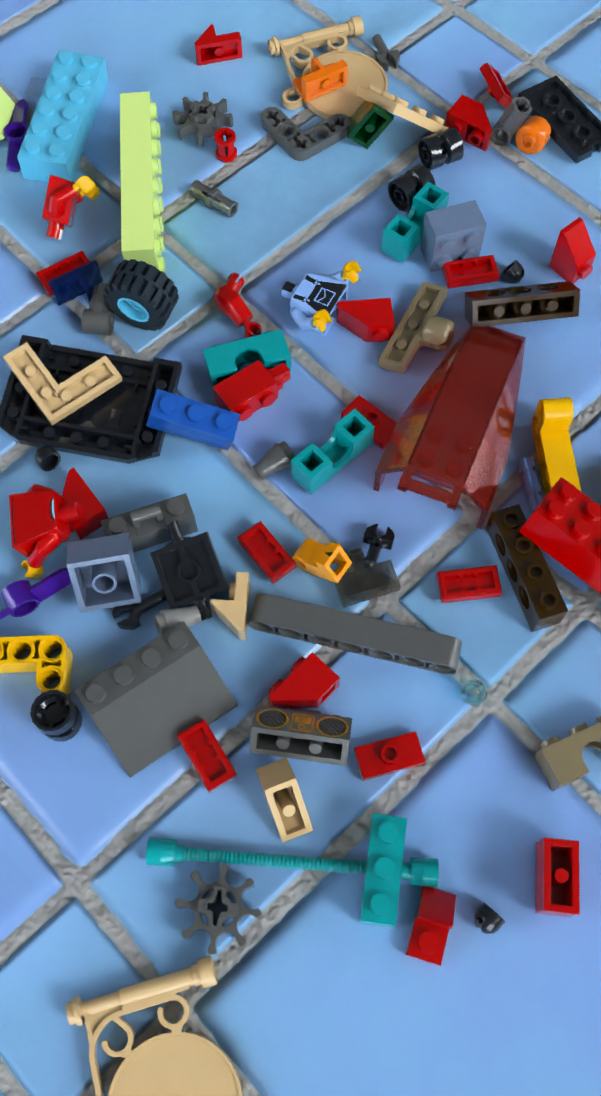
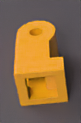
(317, 557)

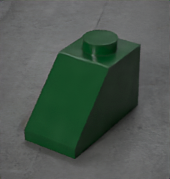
(368, 123)

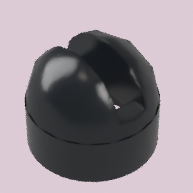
(513, 272)
(47, 458)
(488, 919)

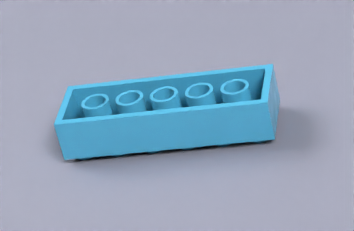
(63, 117)

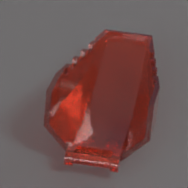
(460, 422)

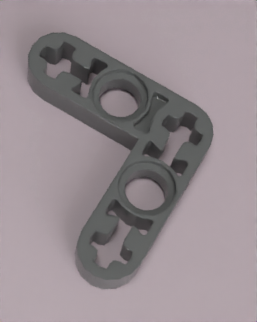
(333, 128)

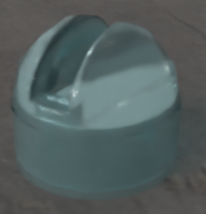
(474, 699)

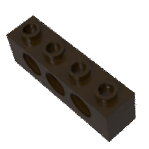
(522, 304)
(526, 569)

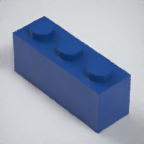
(192, 419)

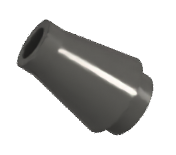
(274, 460)

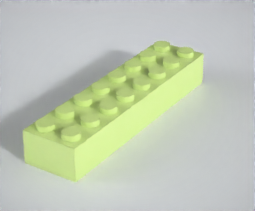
(140, 180)

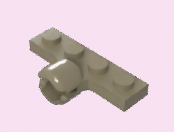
(419, 329)

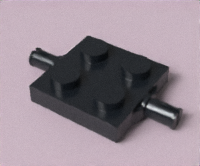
(189, 570)

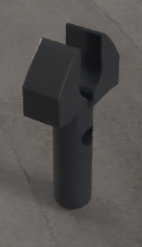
(376, 544)
(137, 609)

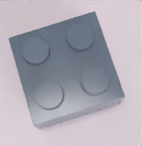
(452, 234)
(103, 572)

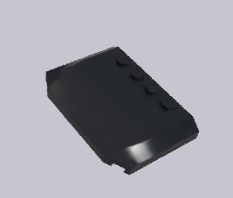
(107, 426)

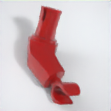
(232, 305)

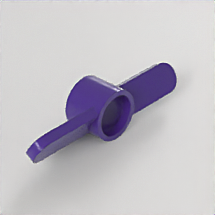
(15, 134)
(23, 598)

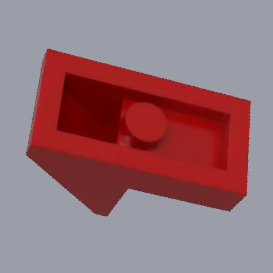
(217, 48)
(431, 925)

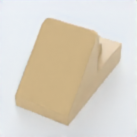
(235, 611)

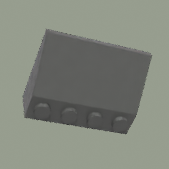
(155, 697)

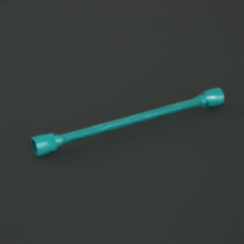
(167, 852)

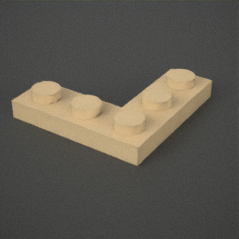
(399, 107)
(70, 395)

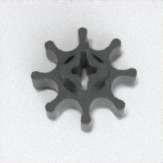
(202, 118)
(202, 906)

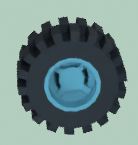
(141, 295)

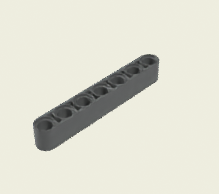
(355, 633)

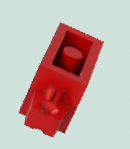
(251, 388)

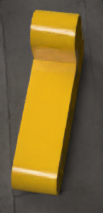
(553, 441)
(38, 659)

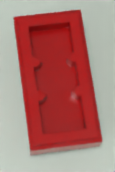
(496, 85)
(61, 268)
(470, 271)
(383, 424)
(266, 552)
(469, 584)
(206, 755)
(389, 756)

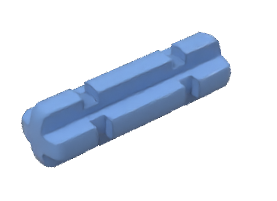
(530, 482)

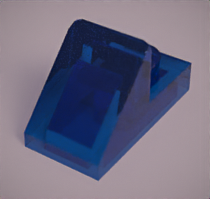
(76, 283)

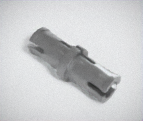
(202, 191)

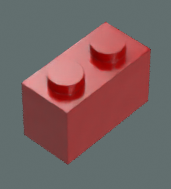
(557, 877)

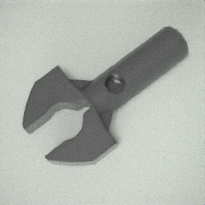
(385, 54)

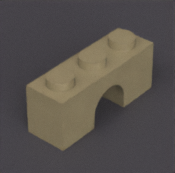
(563, 760)

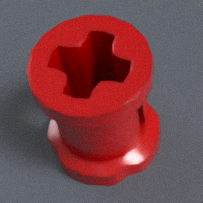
(228, 144)

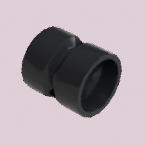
(441, 148)
(406, 186)
(51, 710)

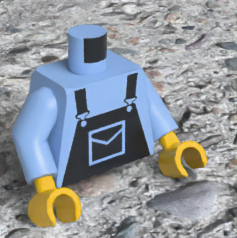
(316, 298)

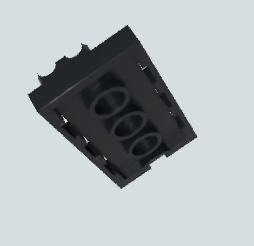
(570, 120)

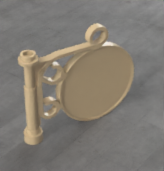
(361, 68)
(168, 1062)

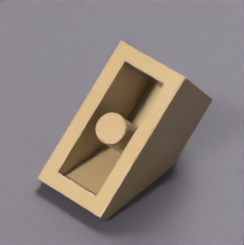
(284, 799)

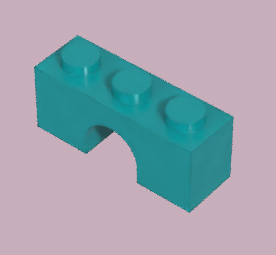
(405, 234)
(226, 359)
(318, 465)
(383, 871)

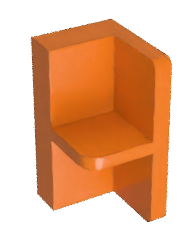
(321, 79)

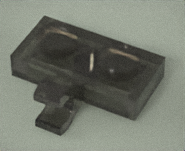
(366, 583)

